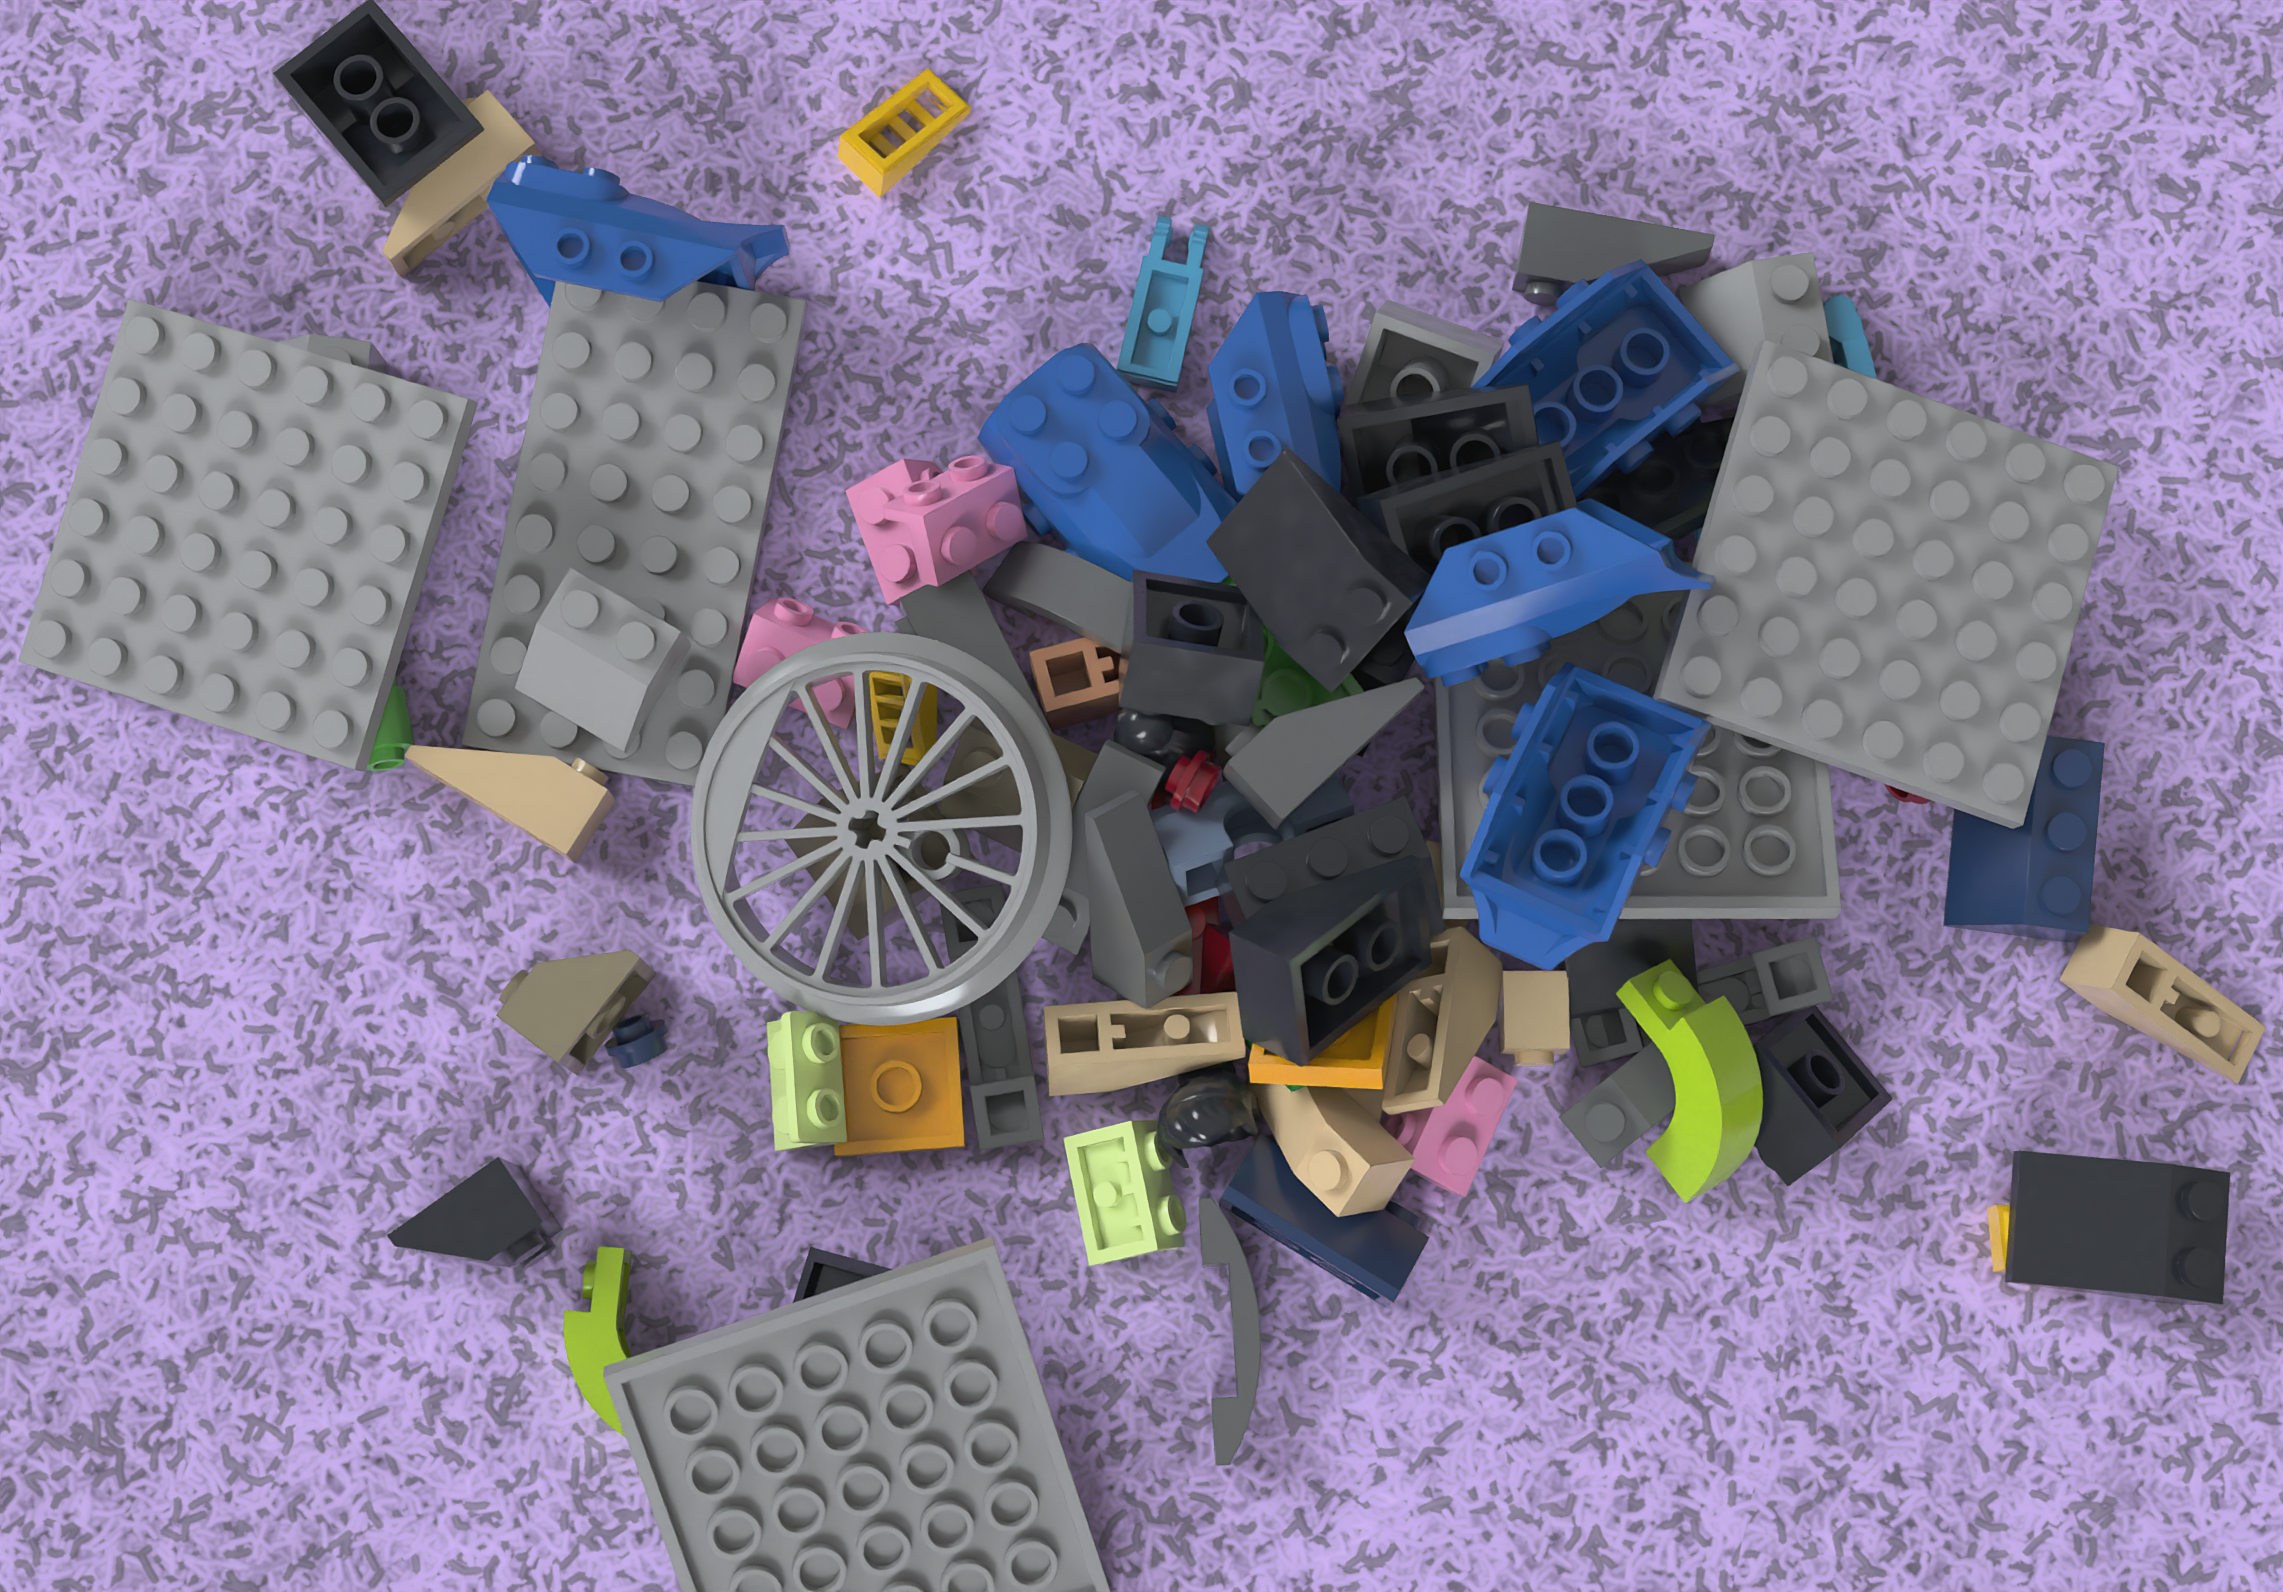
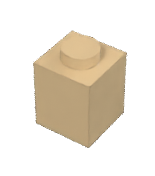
(1534, 1016)

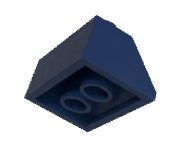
(2038, 874)
(1363, 1249)

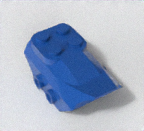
(605, 239)
(1613, 371)
(1275, 392)
(1107, 470)
(1535, 584)
(1577, 814)

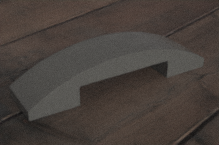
(1063, 590)
(1756, 987)
(995, 1038)
(1219, 1249)

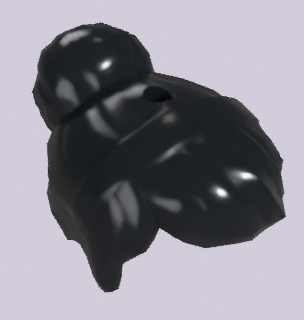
(1163, 738)
(1207, 1111)

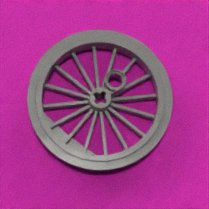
(730, 778)

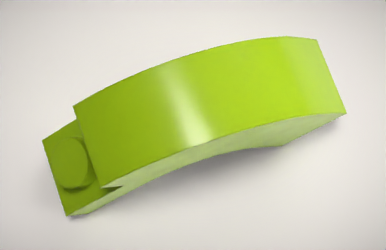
(1712, 1076)
(599, 1335)

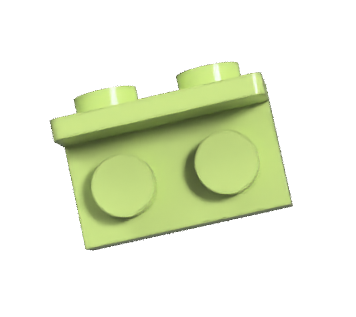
(806, 1081)
(1124, 1192)

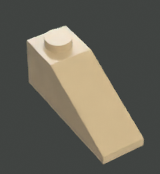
(458, 187)
(531, 792)
(2162, 998)
(1441, 1022)
(1125, 1045)
(1334, 1146)

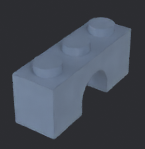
(1206, 840)

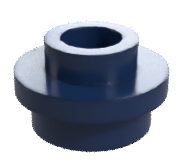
(637, 1040)

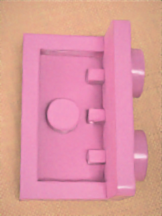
(960, 517)
(887, 540)
(784, 629)
(1454, 1136)

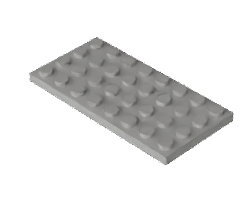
(657, 480)

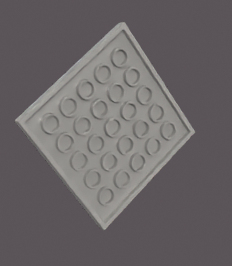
(248, 533)
(1887, 584)
(1744, 847)
(861, 1444)

